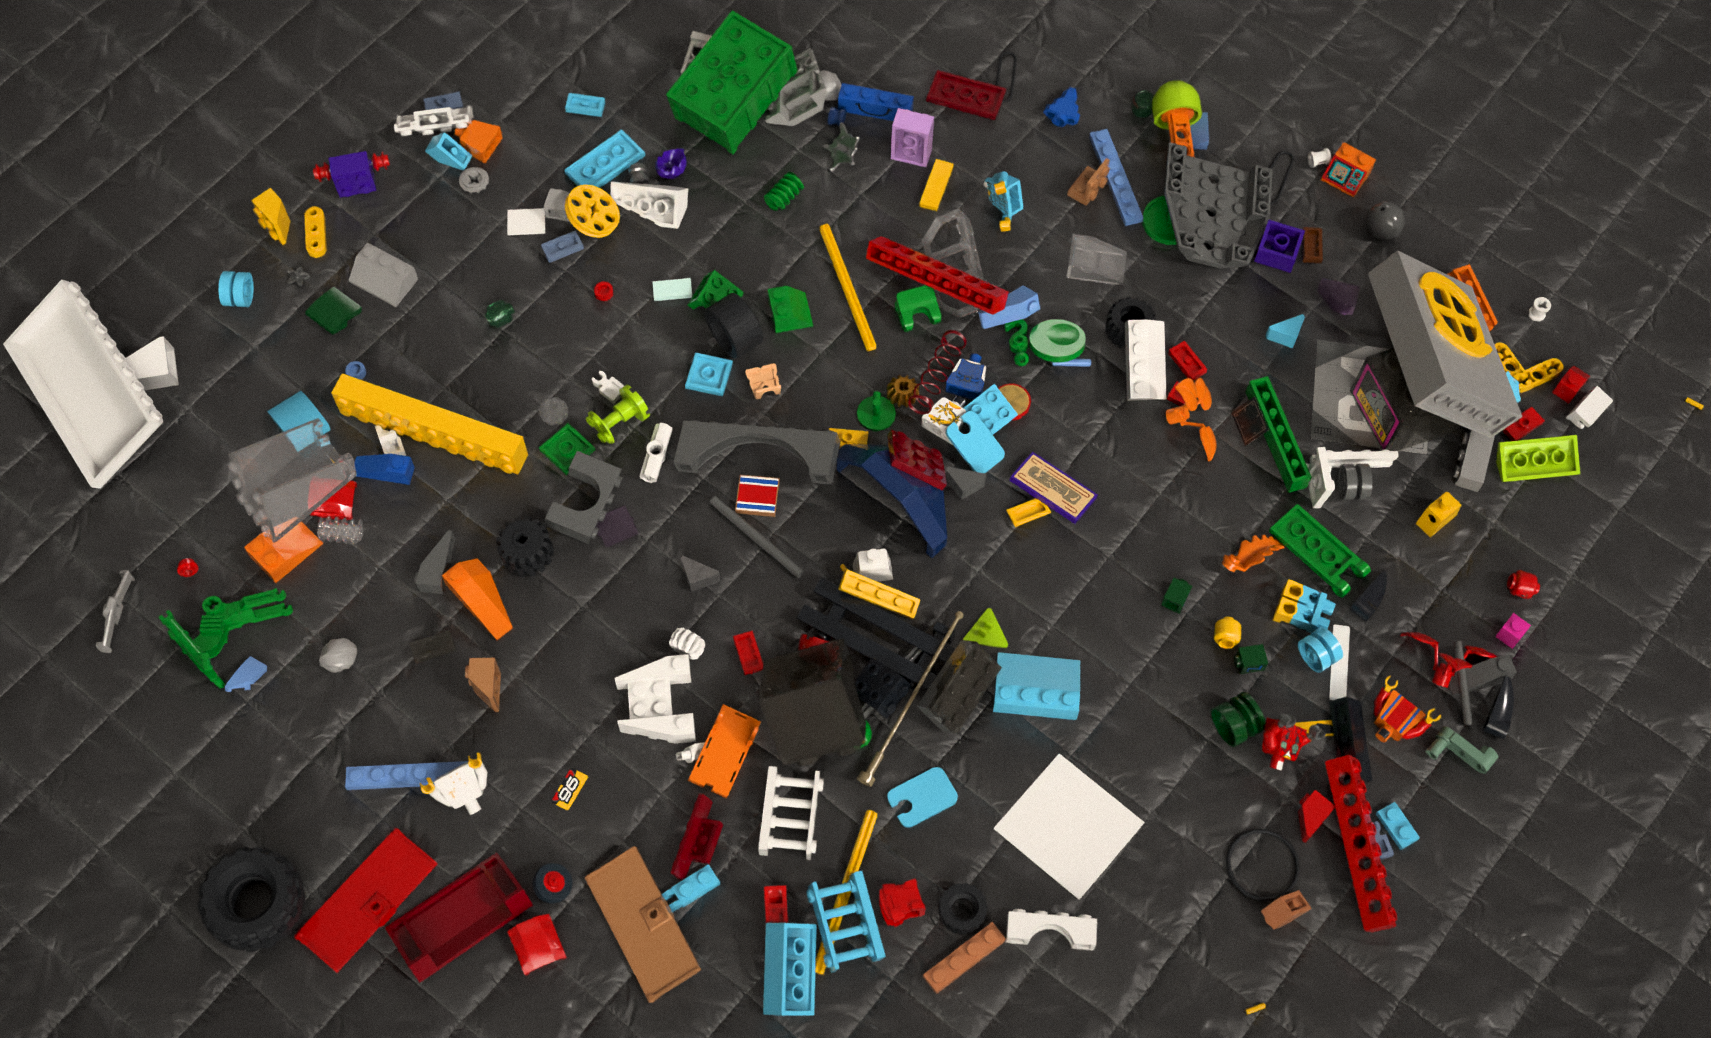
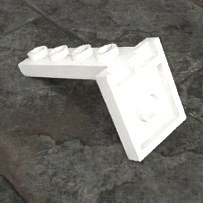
(1320, 467)

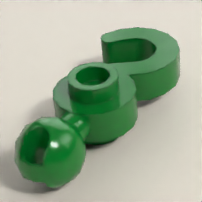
(1018, 342)

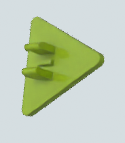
(987, 631)

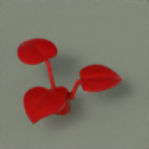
(1445, 671)

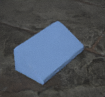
(1200, 133)

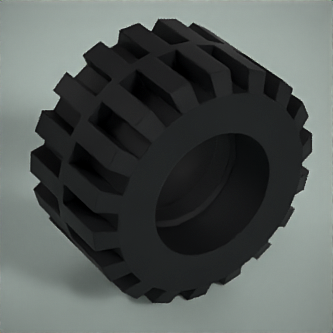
(1126, 310)

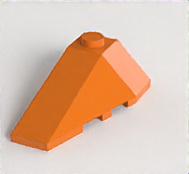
(477, 591)

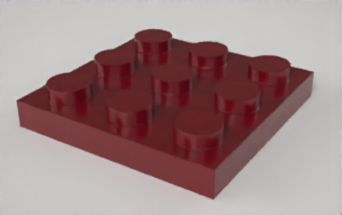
(916, 459)

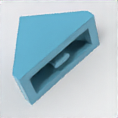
(1285, 331)

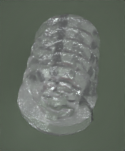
(340, 531)

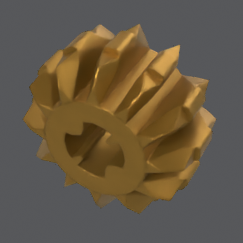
(901, 389)

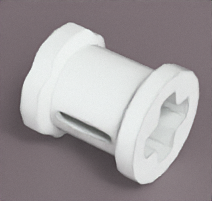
(1318, 158)
(1538, 310)

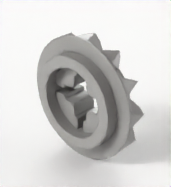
(474, 173)

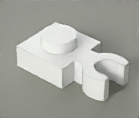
(609, 388)

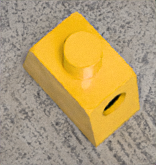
(1443, 510)

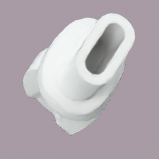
(691, 753)

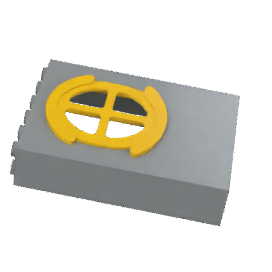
(1448, 362)

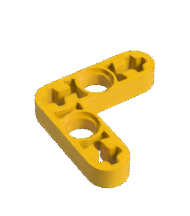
(1521, 374)

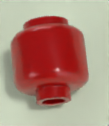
(1523, 584)

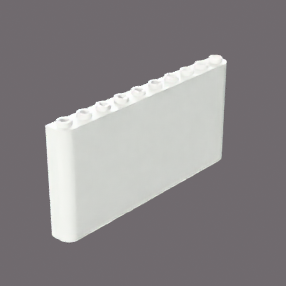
(83, 383)

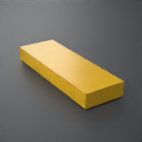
(936, 185)

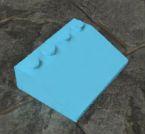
(1037, 686)

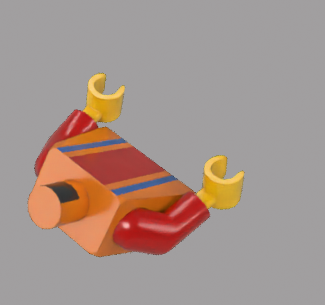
(1398, 716)

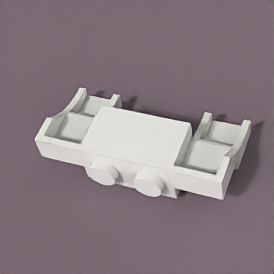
(434, 120)

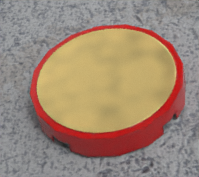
(1017, 397)

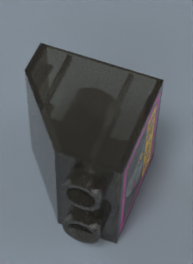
(1389, 408)

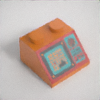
(1348, 169)

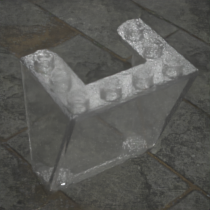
(288, 476)

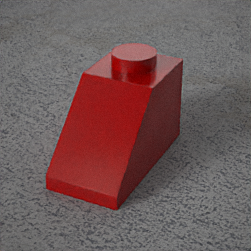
(1571, 384)
(1313, 813)

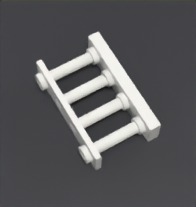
(770, 821)

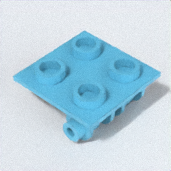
(992, 409)

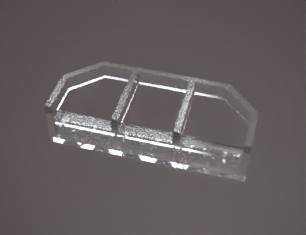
(966, 243)

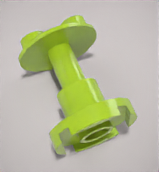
(629, 406)

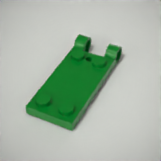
(1318, 548)

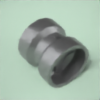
(638, 173)

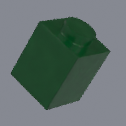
(1176, 595)
(1251, 659)

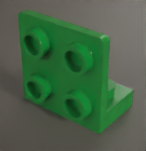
(712, 289)

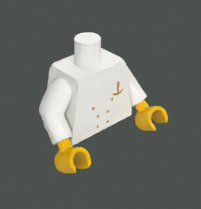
(460, 785)

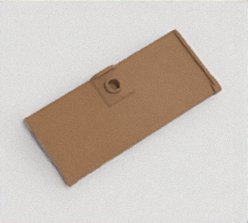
(643, 924)

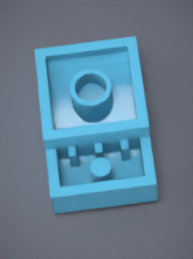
(295, 412)

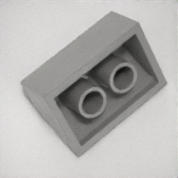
(382, 275)

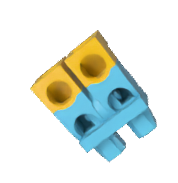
(1303, 607)

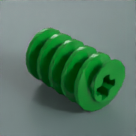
(783, 191)

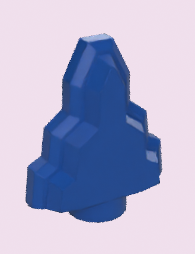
(1064, 109)

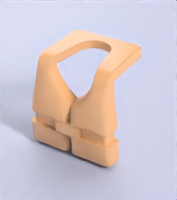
(763, 377)

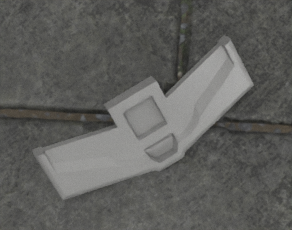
(113, 609)

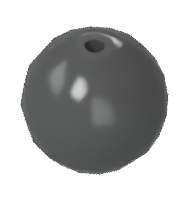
(1385, 220)

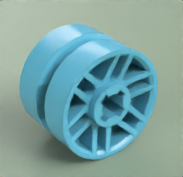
(236, 289)
(1320, 649)

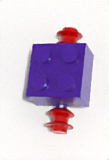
(352, 172)

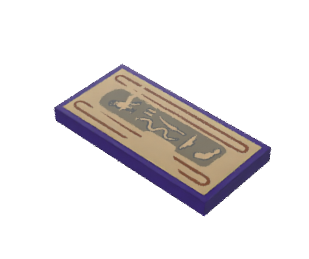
(1053, 487)

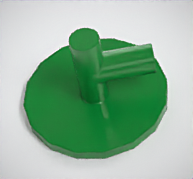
(876, 412)

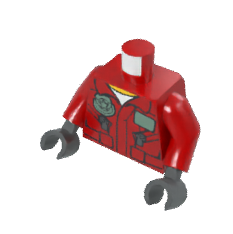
(1285, 739)

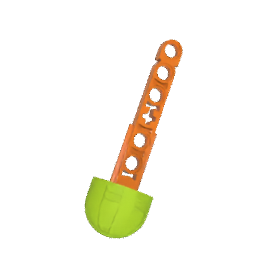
(1177, 108)

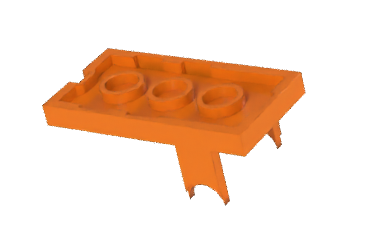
(730, 738)

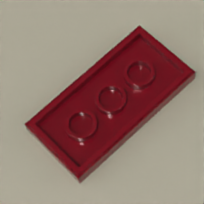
(966, 95)

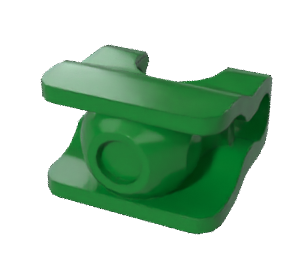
(917, 301)

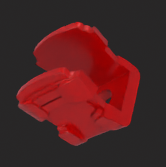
(900, 902)

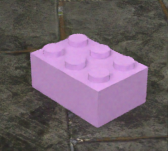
(912, 137)

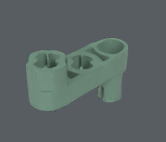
(1480, 759)

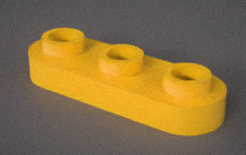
(315, 237)

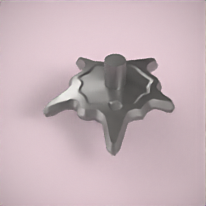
(843, 148)

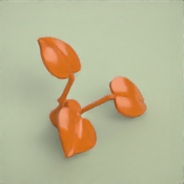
(1190, 391)

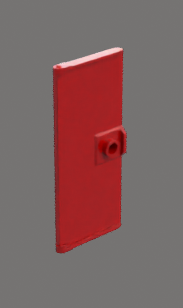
(366, 900)

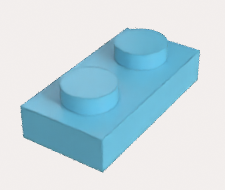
(585, 104)
(1397, 826)

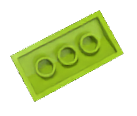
(1538, 458)

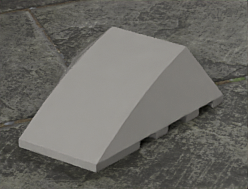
(801, 95)

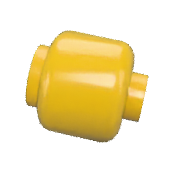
(1227, 632)

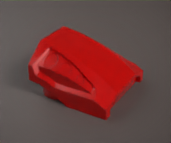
(339, 504)
(536, 943)

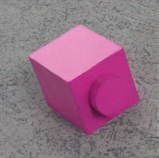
(1513, 630)

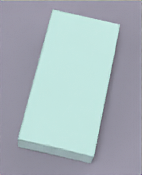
(672, 289)

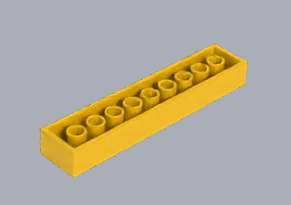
(430, 424)

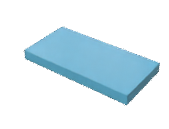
(605, 161)

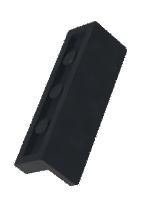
(1350, 733)

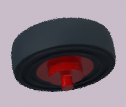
(552, 883)

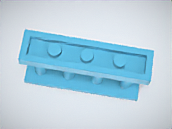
(861, 906)

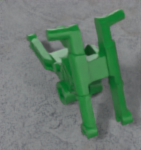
(217, 624)

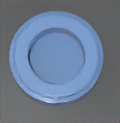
(356, 370)

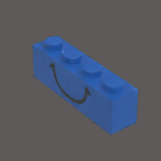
(872, 102)

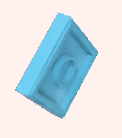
(709, 374)

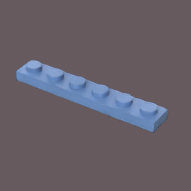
(1116, 177)
(396, 775)

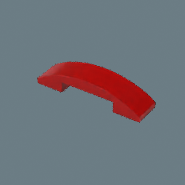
(776, 904)

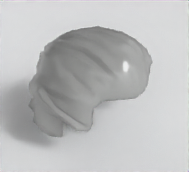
(832, 85)
(338, 655)

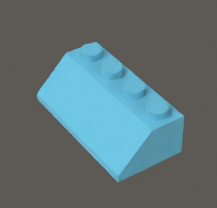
(789, 969)

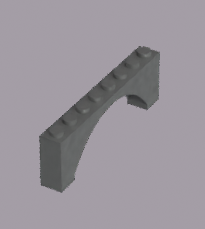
(704, 440)

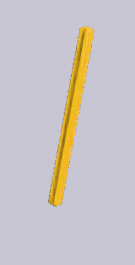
(847, 287)
(853, 866)

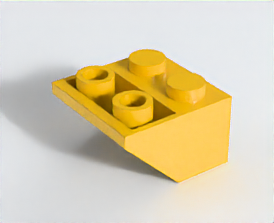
(272, 215)

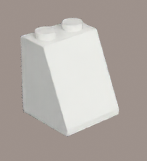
(155, 365)

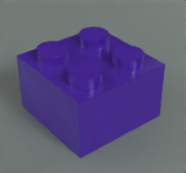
(1279, 246)

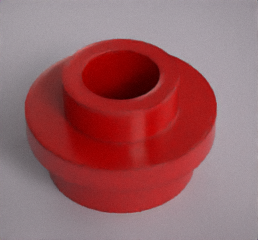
(187, 567)

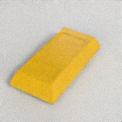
(1027, 512)

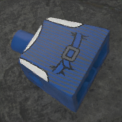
(967, 378)

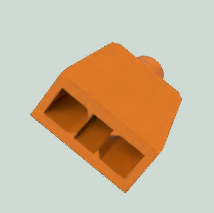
(479, 139)

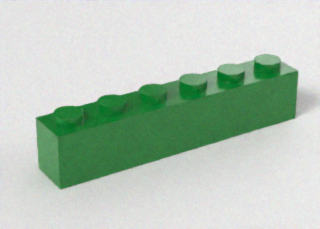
(1280, 436)

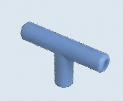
(1075, 362)

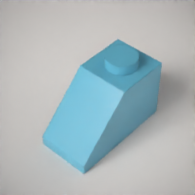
(448, 151)

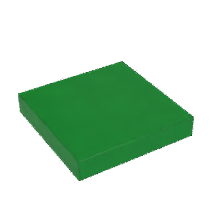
(563, 446)

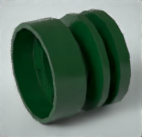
(1238, 719)

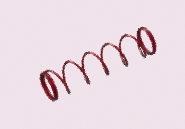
(926, 399)

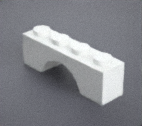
(1078, 930)

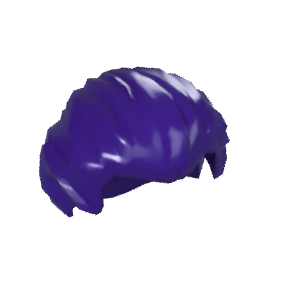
(671, 163)

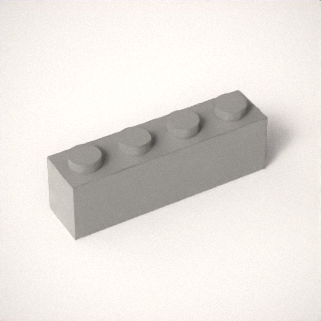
(1473, 460)

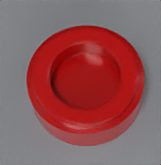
(603, 291)

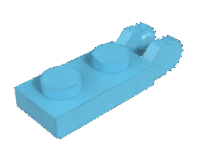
(692, 888)

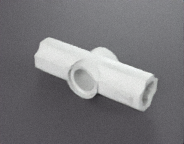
(653, 462)

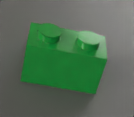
(789, 309)

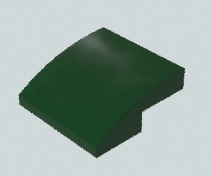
(333, 310)

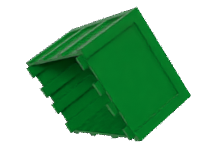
(732, 81)

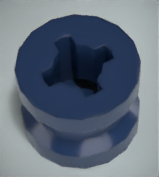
(836, 116)

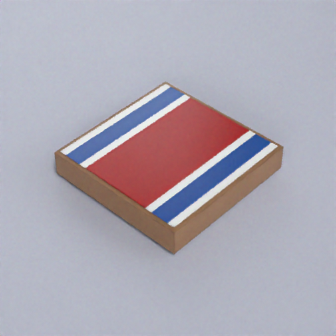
(757, 495)

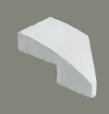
(390, 441)

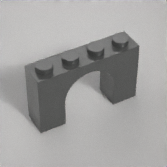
(583, 524)

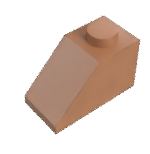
(1285, 909)

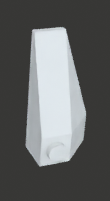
(655, 202)

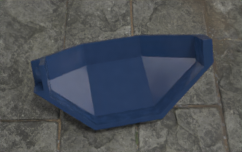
(919, 499)

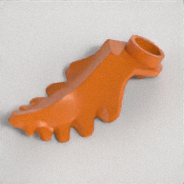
(1251, 553)

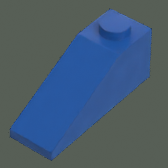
(385, 467)

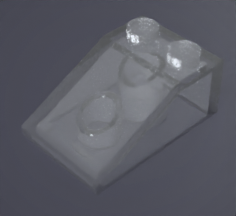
(1095, 260)

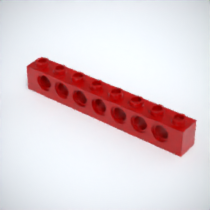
(937, 275)
(1337, 770)

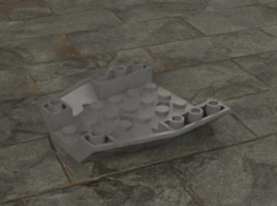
(1237, 201)

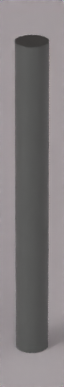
(1463, 687)

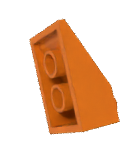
(284, 555)

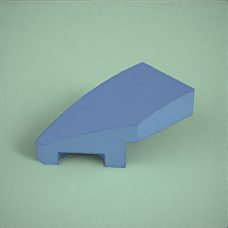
(246, 674)

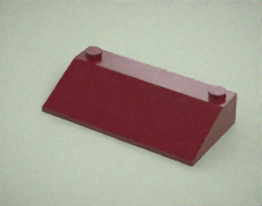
(458, 917)

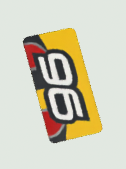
(569, 789)

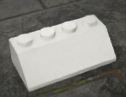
(1145, 360)

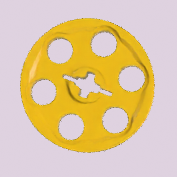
(584, 210)

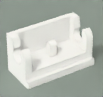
(1589, 408)

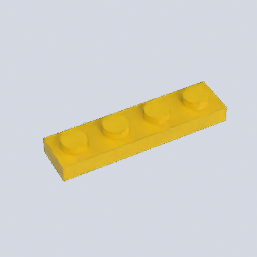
(879, 594)

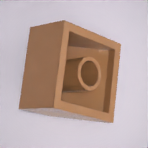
(485, 679)

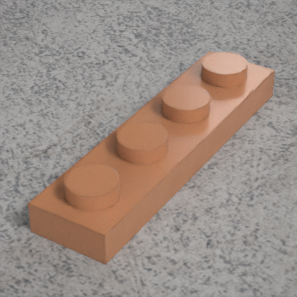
(964, 958)

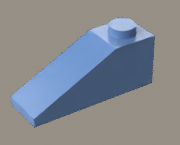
(1018, 306)

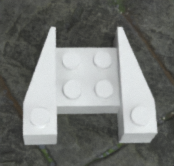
(652, 701)

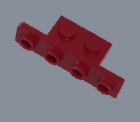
(699, 838)

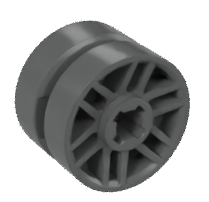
(1355, 481)

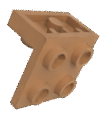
(1089, 183)

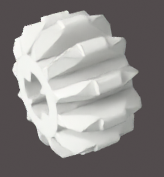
(687, 642)

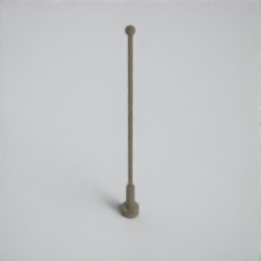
(867, 777)

